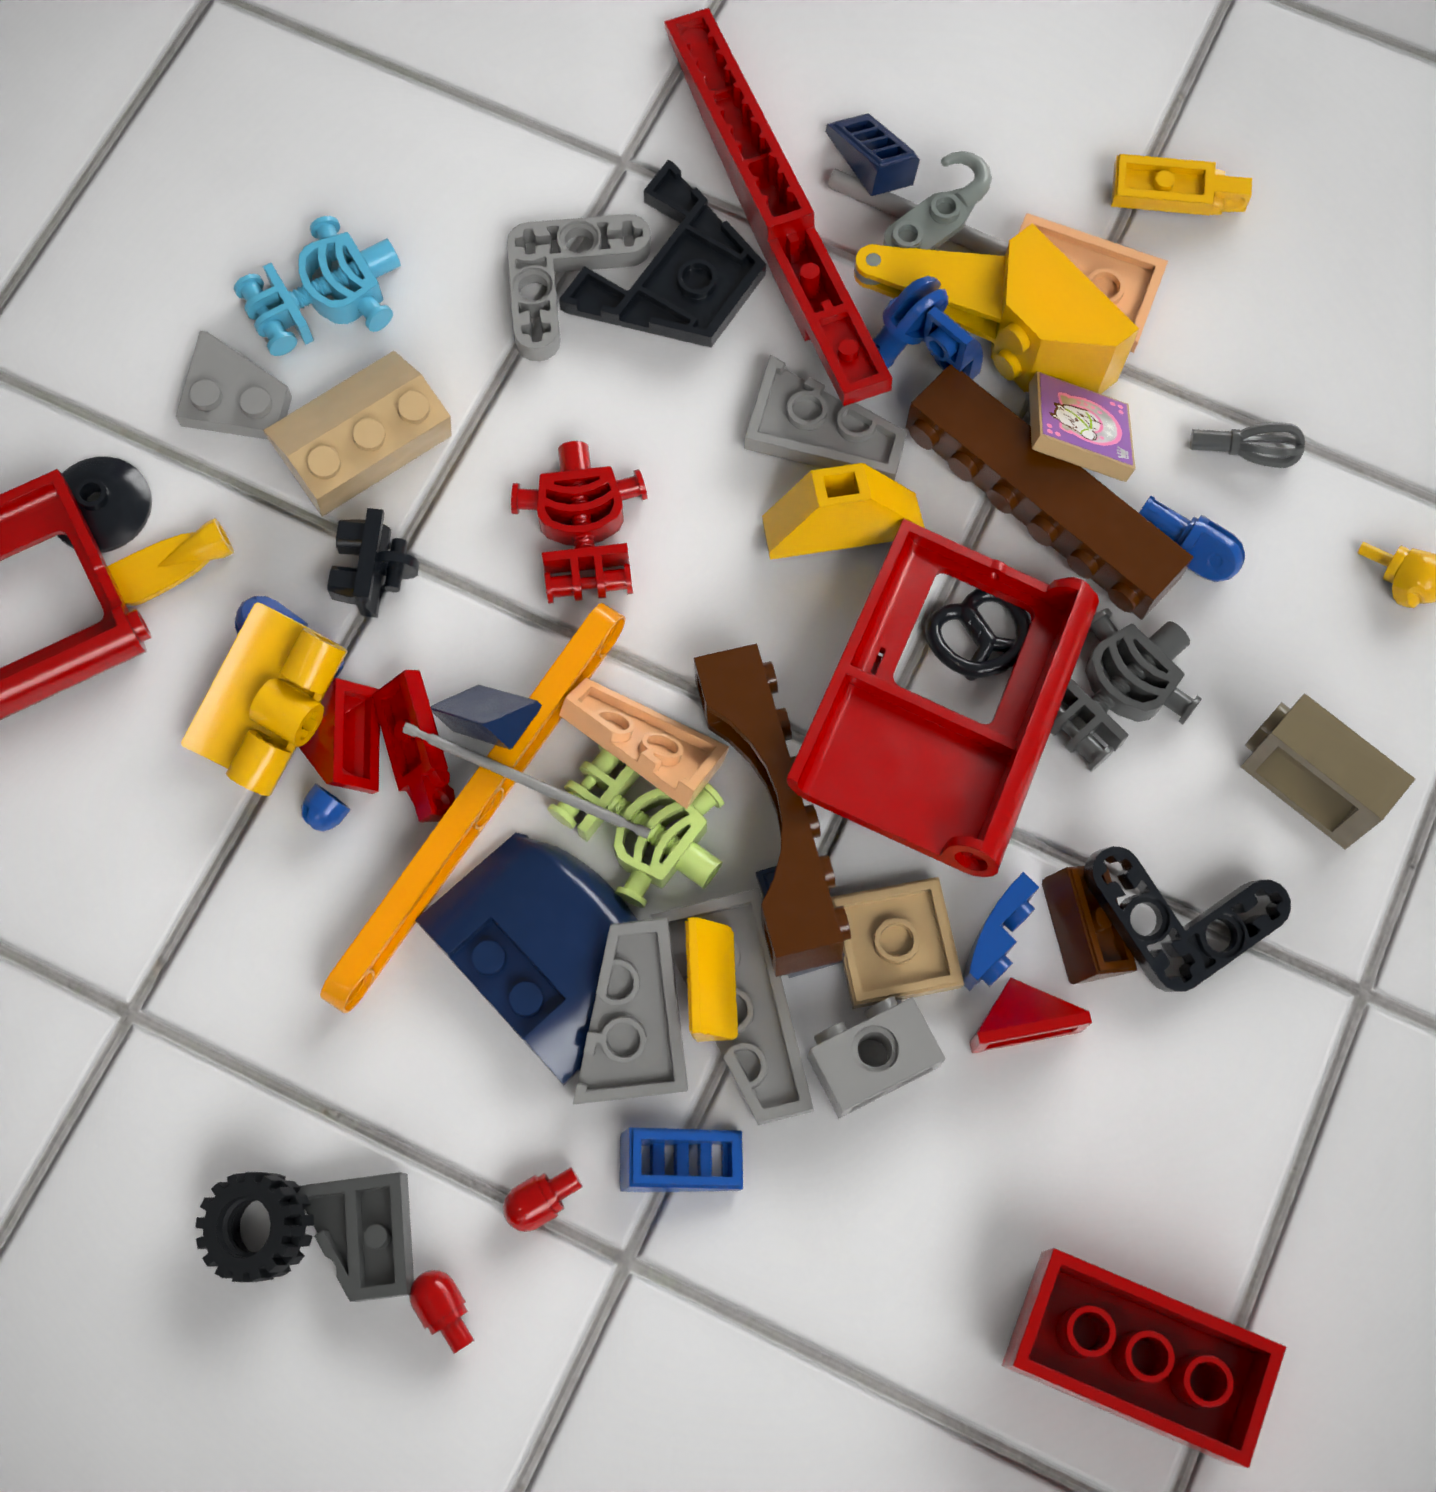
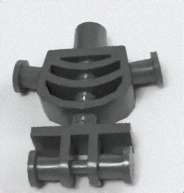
(1138, 669)

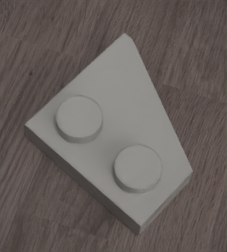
(230, 392)

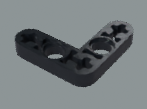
(1186, 940)

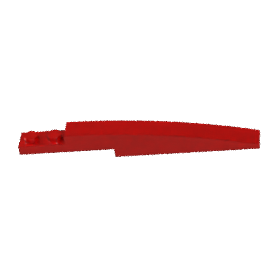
(777, 210)

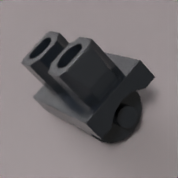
(371, 543)

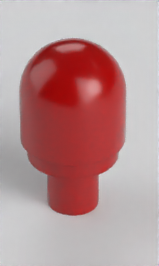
(539, 1200)
(440, 1307)

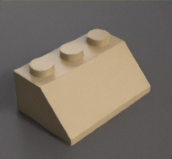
(360, 431)

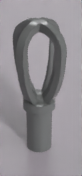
(1238, 443)

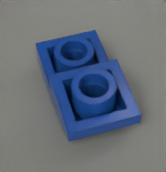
(952, 344)
(988, 954)

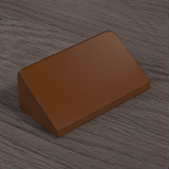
(1083, 931)

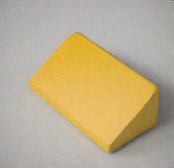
(711, 980)

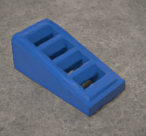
(657, 1181)

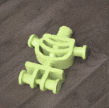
(677, 842)

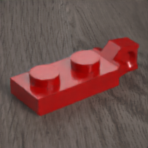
(415, 763)

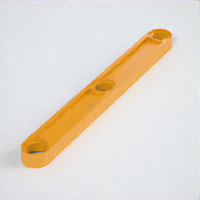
(466, 817)

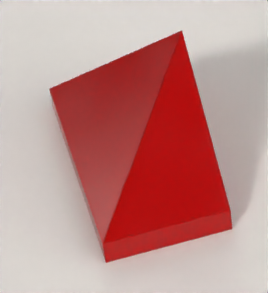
(347, 738)
(1026, 1016)

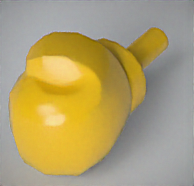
(1409, 571)

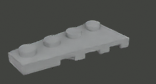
(766, 1050)

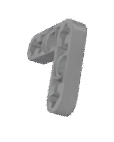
(543, 265)

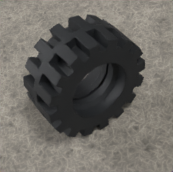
(223, 1221)

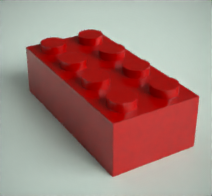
(1145, 1357)

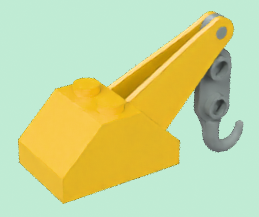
(1026, 303)

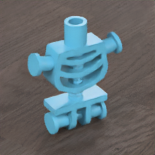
(279, 308)

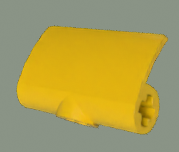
(264, 699)

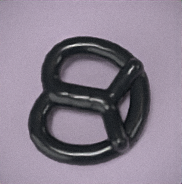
(981, 633)

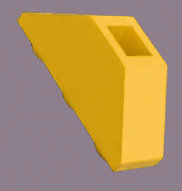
(838, 511)

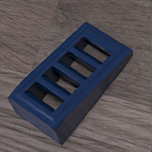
(886, 167)

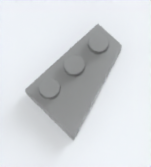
(814, 428)
(635, 1019)

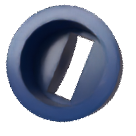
(323, 809)

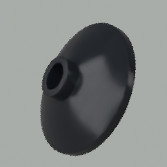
(123, 501)

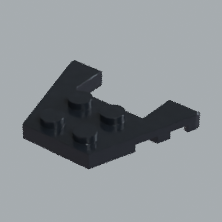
(689, 285)

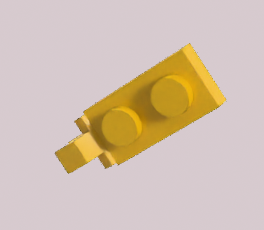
(1177, 186)

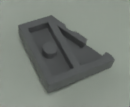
(365, 1233)

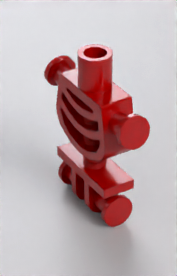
(592, 510)

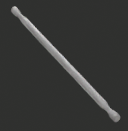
(526, 780)

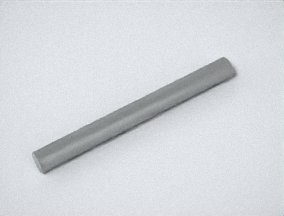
(899, 206)

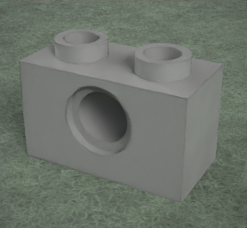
(853, 1083)

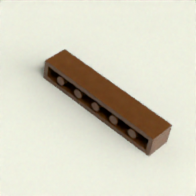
(1050, 496)

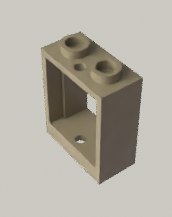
(1325, 770)

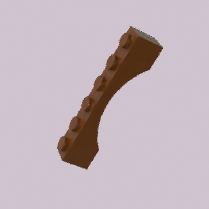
(798, 910)

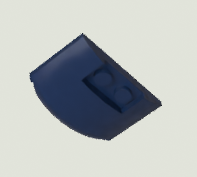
(532, 942)

